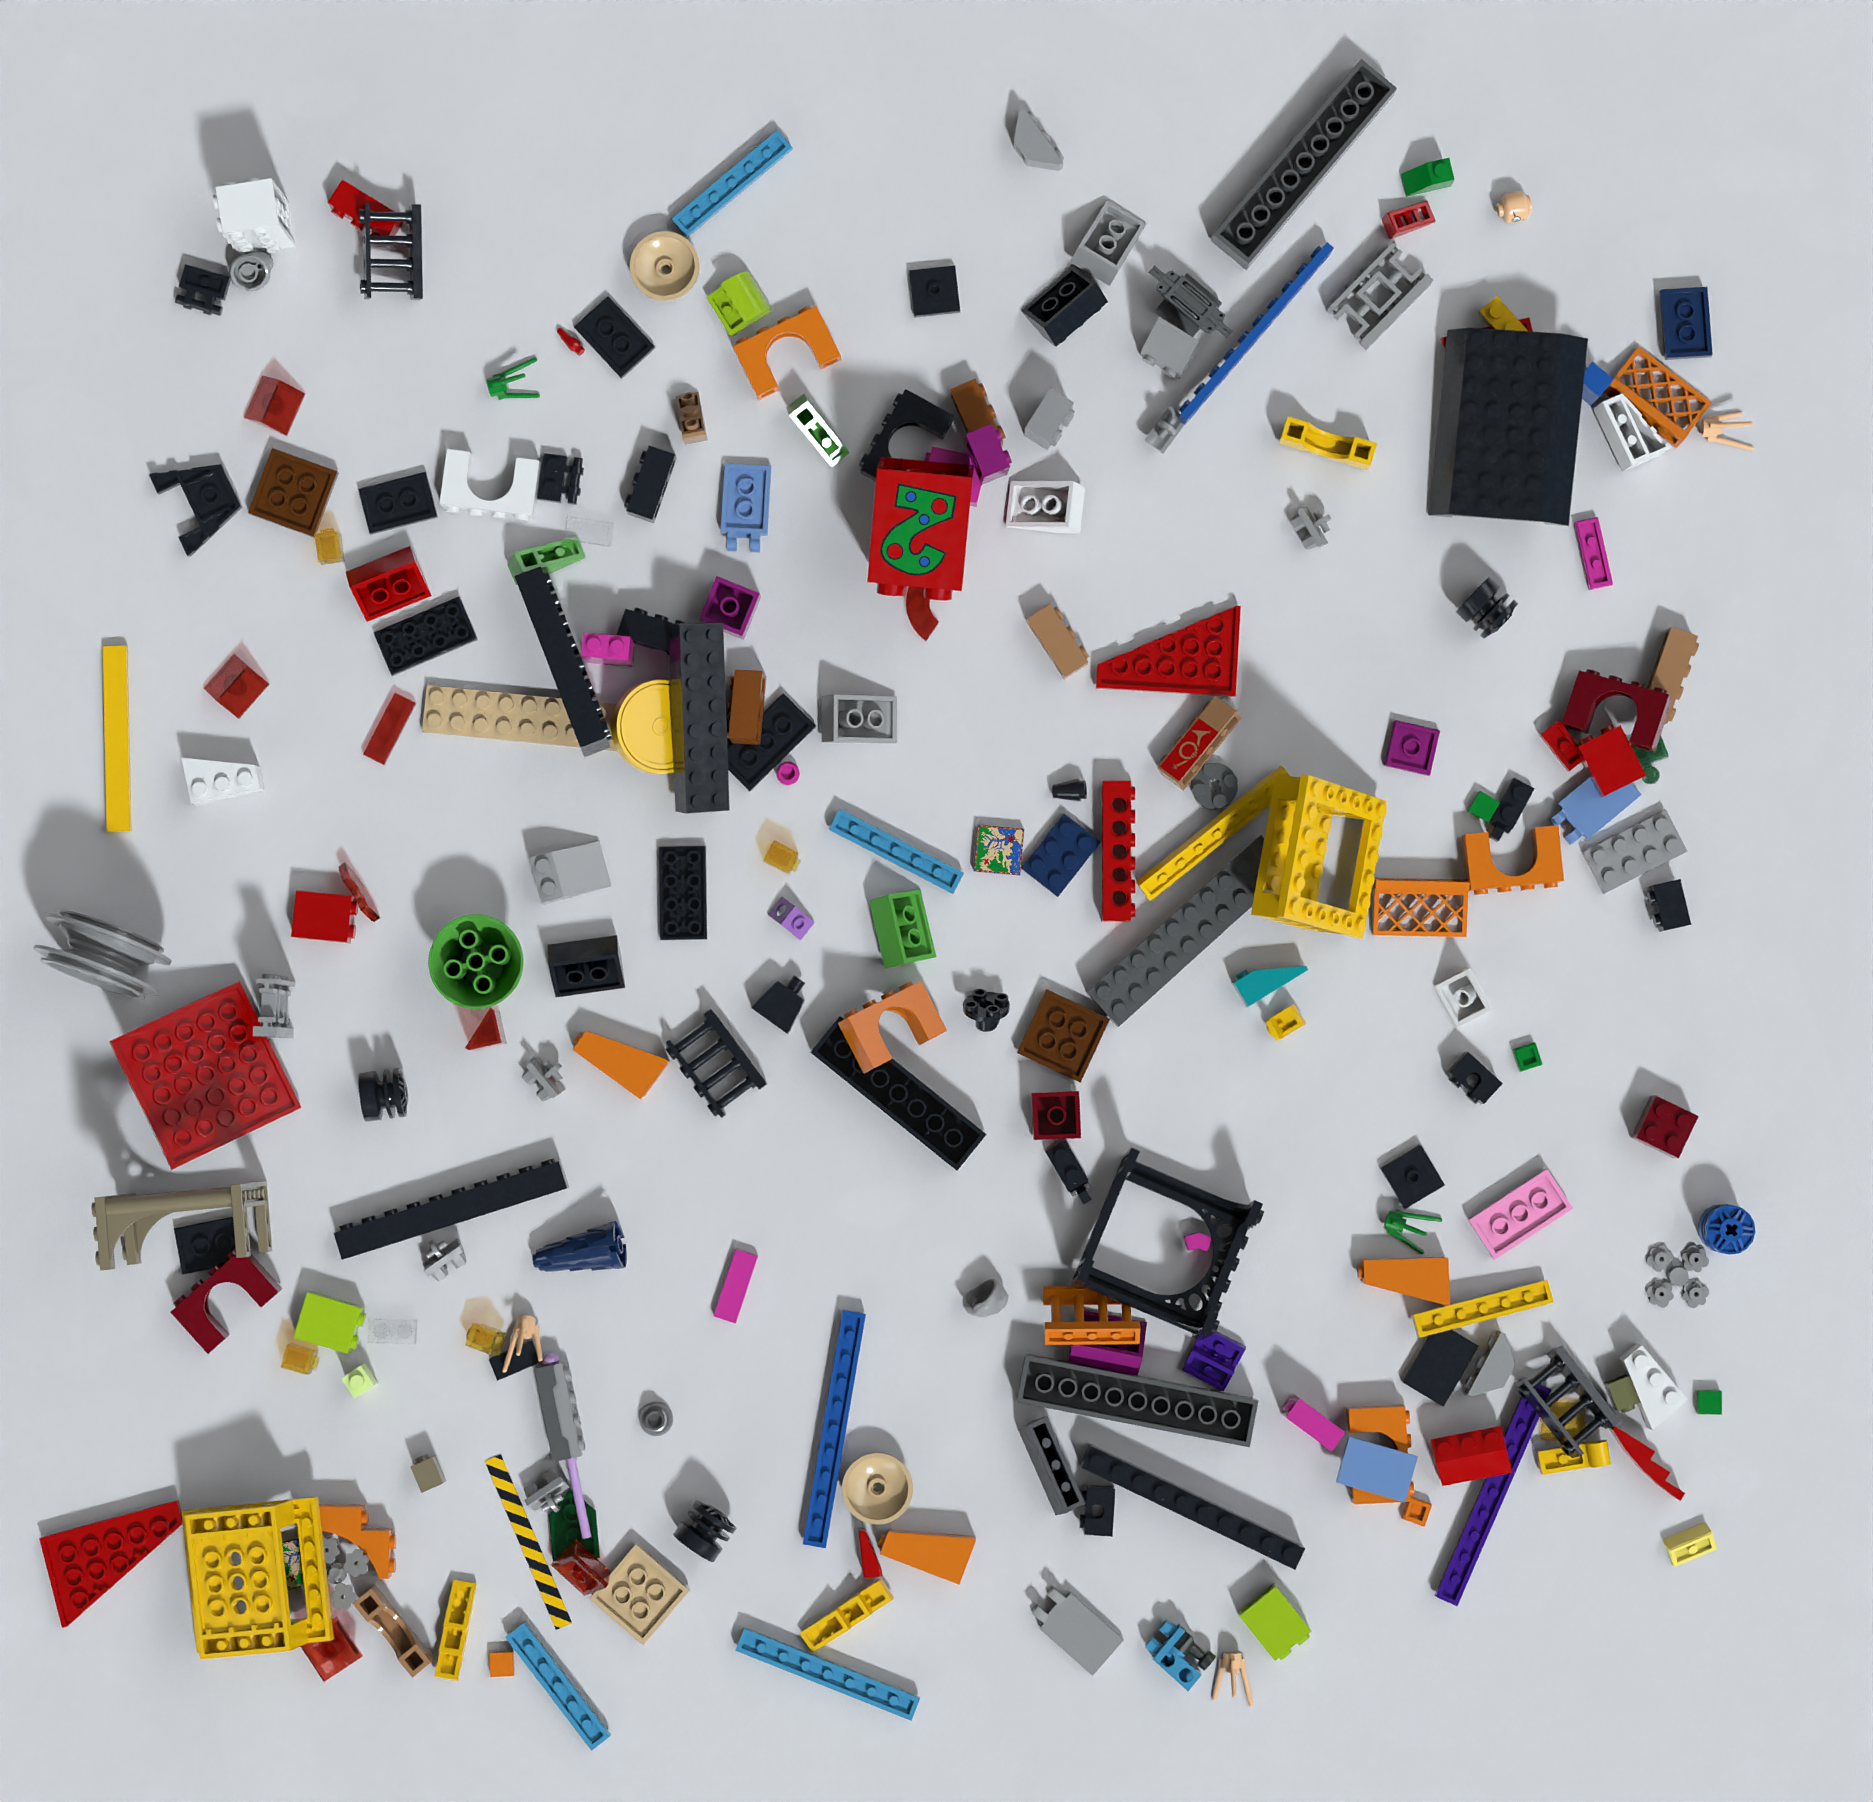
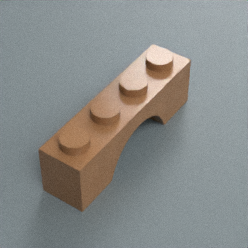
(405, 1643)

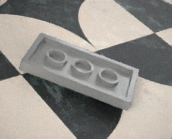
(1634, 851)

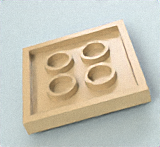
(640, 1594)

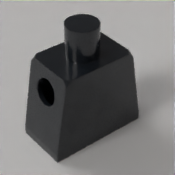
(781, 1004)

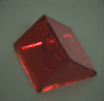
(274, 405)
(236, 686)
(489, 1032)
(582, 1569)
(332, 1655)

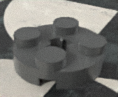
(1226, 780)

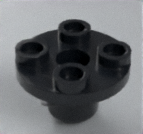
(986, 1008)

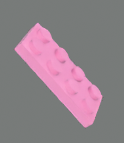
(1520, 1214)

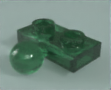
(1647, 757)

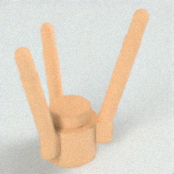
(1713, 426)
(523, 1329)
(1233, 1664)

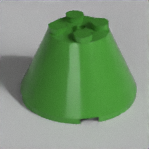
(455, 957)

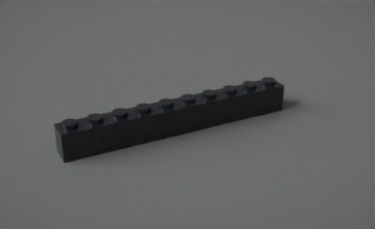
(451, 1210)
(1192, 1506)

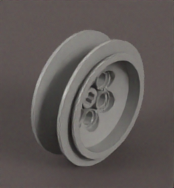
(102, 954)

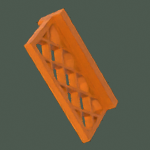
(1665, 427)
(1421, 886)

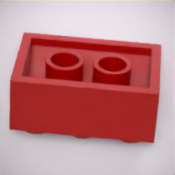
(388, 583)
(1471, 1455)

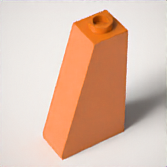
(624, 1064)
(1415, 1277)
(931, 1552)

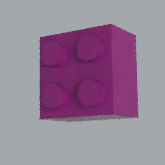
(987, 454)
(731, 605)

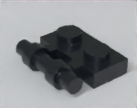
(206, 283)
(553, 476)

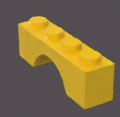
(1343, 449)

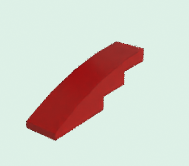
(1641, 1456)

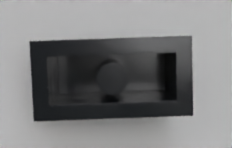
(1668, 905)

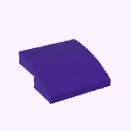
(1214, 1359)

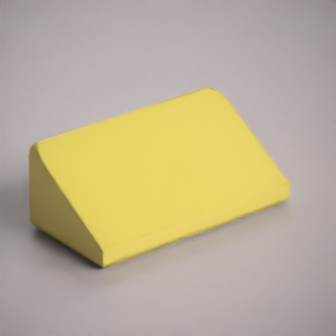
(1689, 1544)

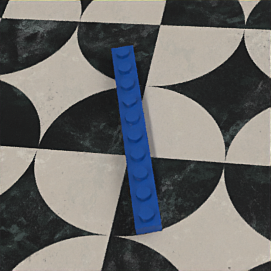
(1260, 325)
(834, 1429)

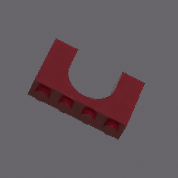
(1592, 689)
(194, 1310)

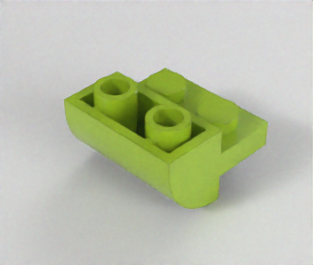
(739, 302)

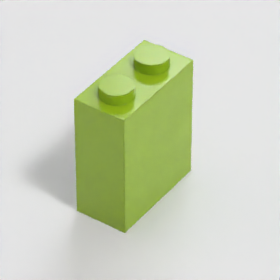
(330, 1322)
(1275, 1623)

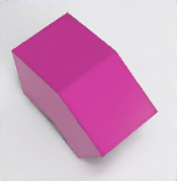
(1196, 1241)

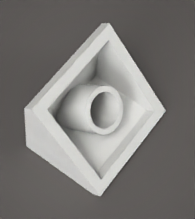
(1463, 997)

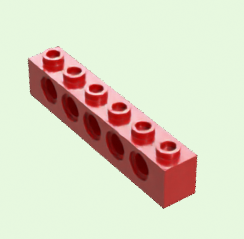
(1110, 791)

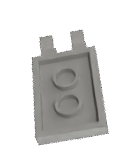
(1078, 1630)

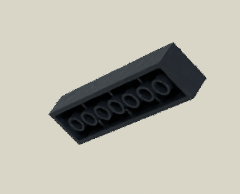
(562, 661)
(699, 717)
(903, 1099)

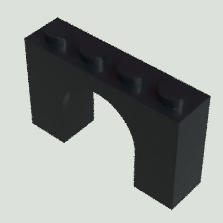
(908, 411)

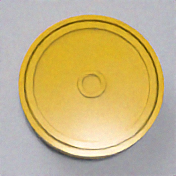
(644, 727)

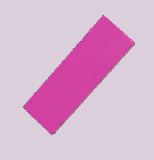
(1593, 553)
(735, 1286)

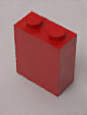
(1610, 760)
(324, 917)

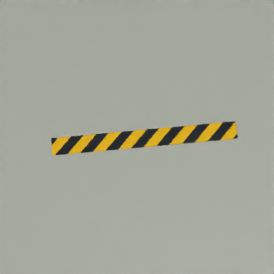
(528, 1542)

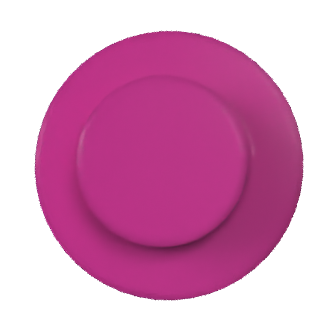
(788, 773)

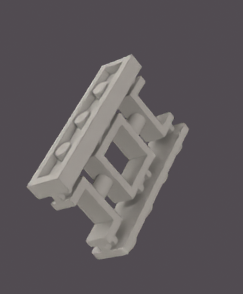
(1391, 307)
(274, 1007)

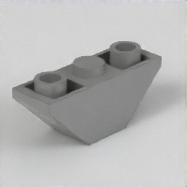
(1034, 144)
(1493, 1367)

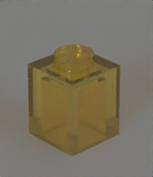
(329, 546)
(782, 858)
(485, 1339)
(300, 1359)

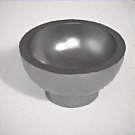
(656, 1419)

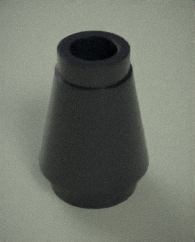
(1070, 790)

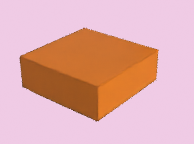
(1417, 1511)
(502, 1664)

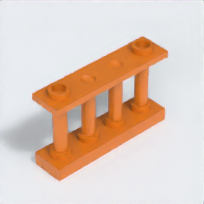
(1086, 1332)

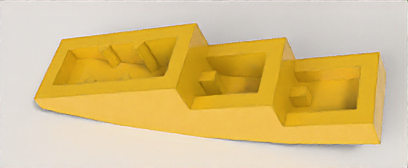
(846, 1615)
(455, 1630)

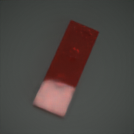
(389, 729)

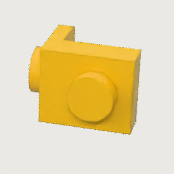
(1284, 1022)

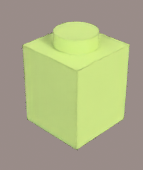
(359, 1380)

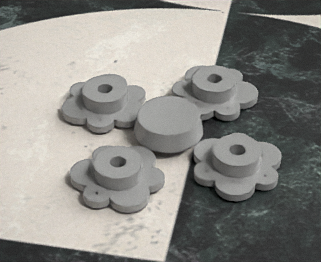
(1677, 1276)
(337, 1572)

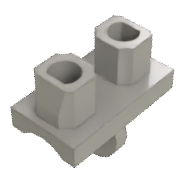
(1165, 430)
(1305, 518)
(547, 1076)
(440, 1255)
(548, 1495)

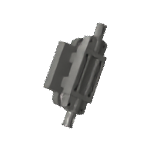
(1189, 304)

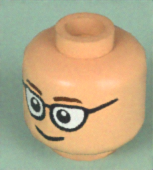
(1514, 207)

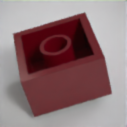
(1056, 1115)
(1664, 1126)

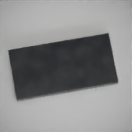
(782, 730)

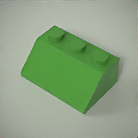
(902, 928)

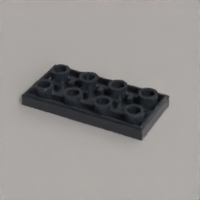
(425, 636)
(683, 893)

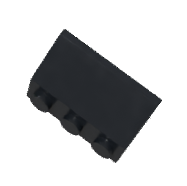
(1065, 306)
(586, 966)

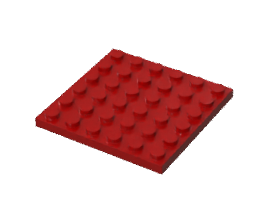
(204, 1075)

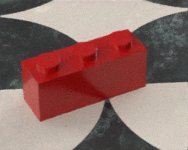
(347, 202)

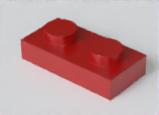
(1562, 745)

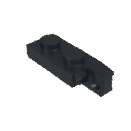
(1510, 808)
(1069, 1170)

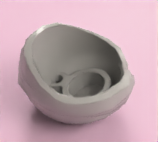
(247, 275)
(985, 1299)

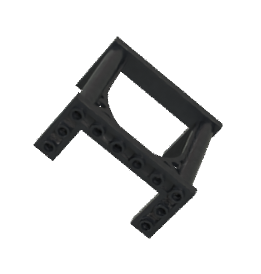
(1238, 1216)

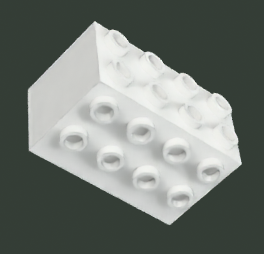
(254, 216)

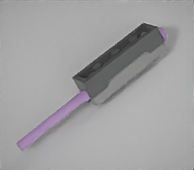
(562, 1425)

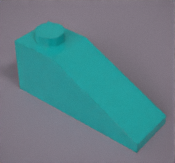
(1260, 983)

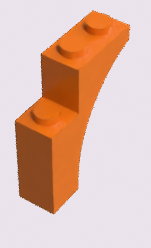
(350, 1523)

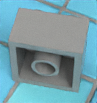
(1049, 418)

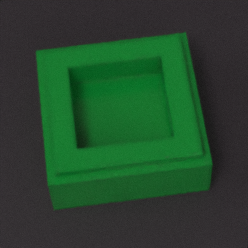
(1483, 806)
(1527, 1057)
(1709, 1402)

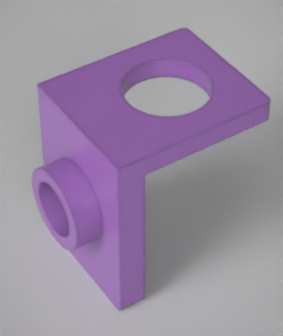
(792, 918)

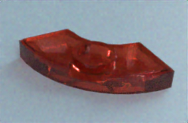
(920, 613)
(359, 892)

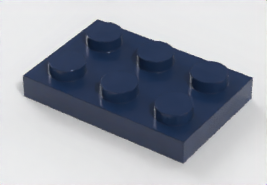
(1686, 323)
(1060, 855)

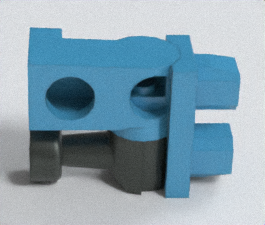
(1174, 1649)

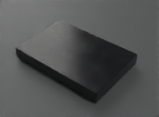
(614, 337)
(398, 503)
(205, 1244)
(1440, 1365)

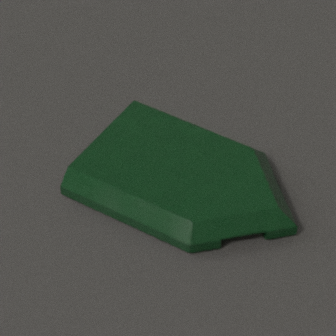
(566, 1528)

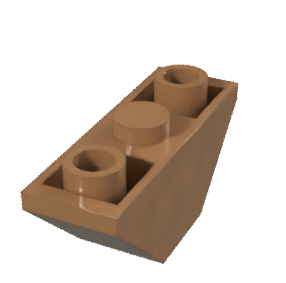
(691, 418)

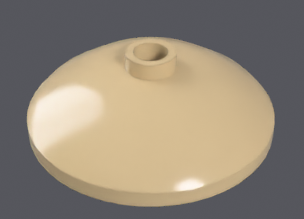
(664, 250)
(874, 1505)

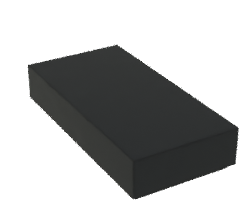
(517, 1363)

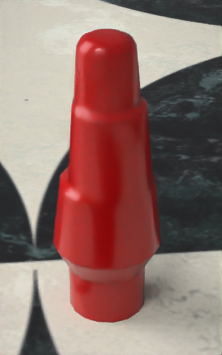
(571, 342)

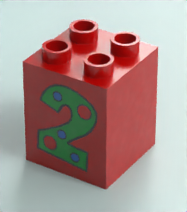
(920, 527)

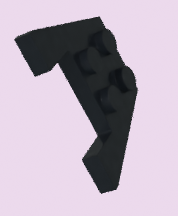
(209, 497)

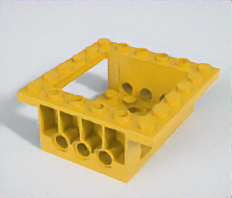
(1296, 852)
(256, 1535)

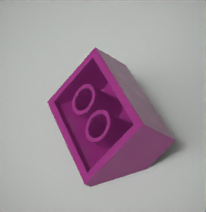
(1113, 1357)

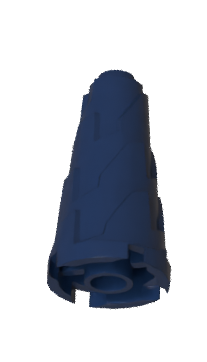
(594, 1250)

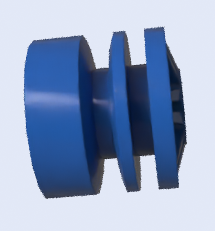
(1713, 1228)

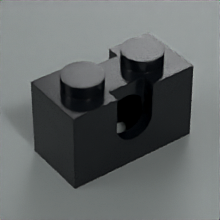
(1486, 1084)
(1102, 1524)

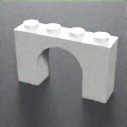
(518, 502)

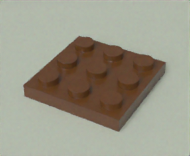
(293, 492)
(1063, 1035)

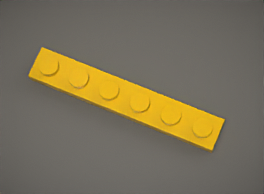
(1482, 1308)

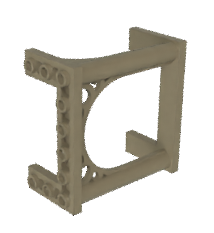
(136, 1214)

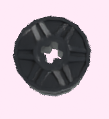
(1487, 608)
(381, 1095)
(705, 1530)

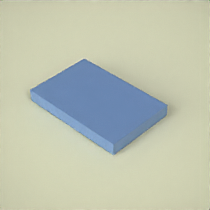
(1376, 1469)

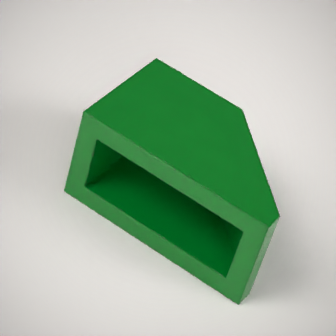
(1428, 177)

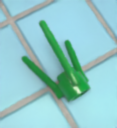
(499, 382)
(1396, 1222)

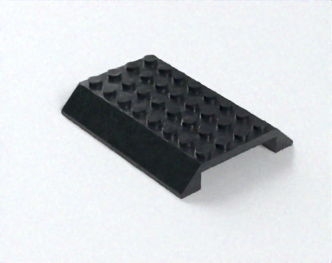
(1508, 425)

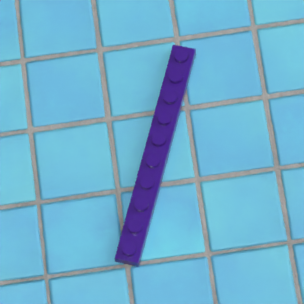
(1488, 1504)

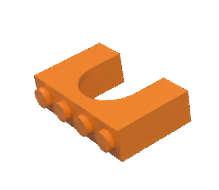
(805, 326)
(1545, 868)
(862, 1027)
(1386, 1420)

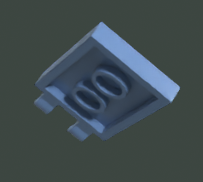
(745, 504)
(1589, 811)

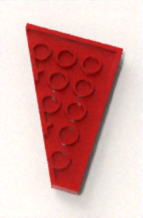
(1189, 661)
(98, 1555)

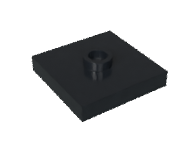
(934, 291)
(1412, 1176)

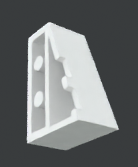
(1628, 433)
(220, 780)
(1654, 1388)

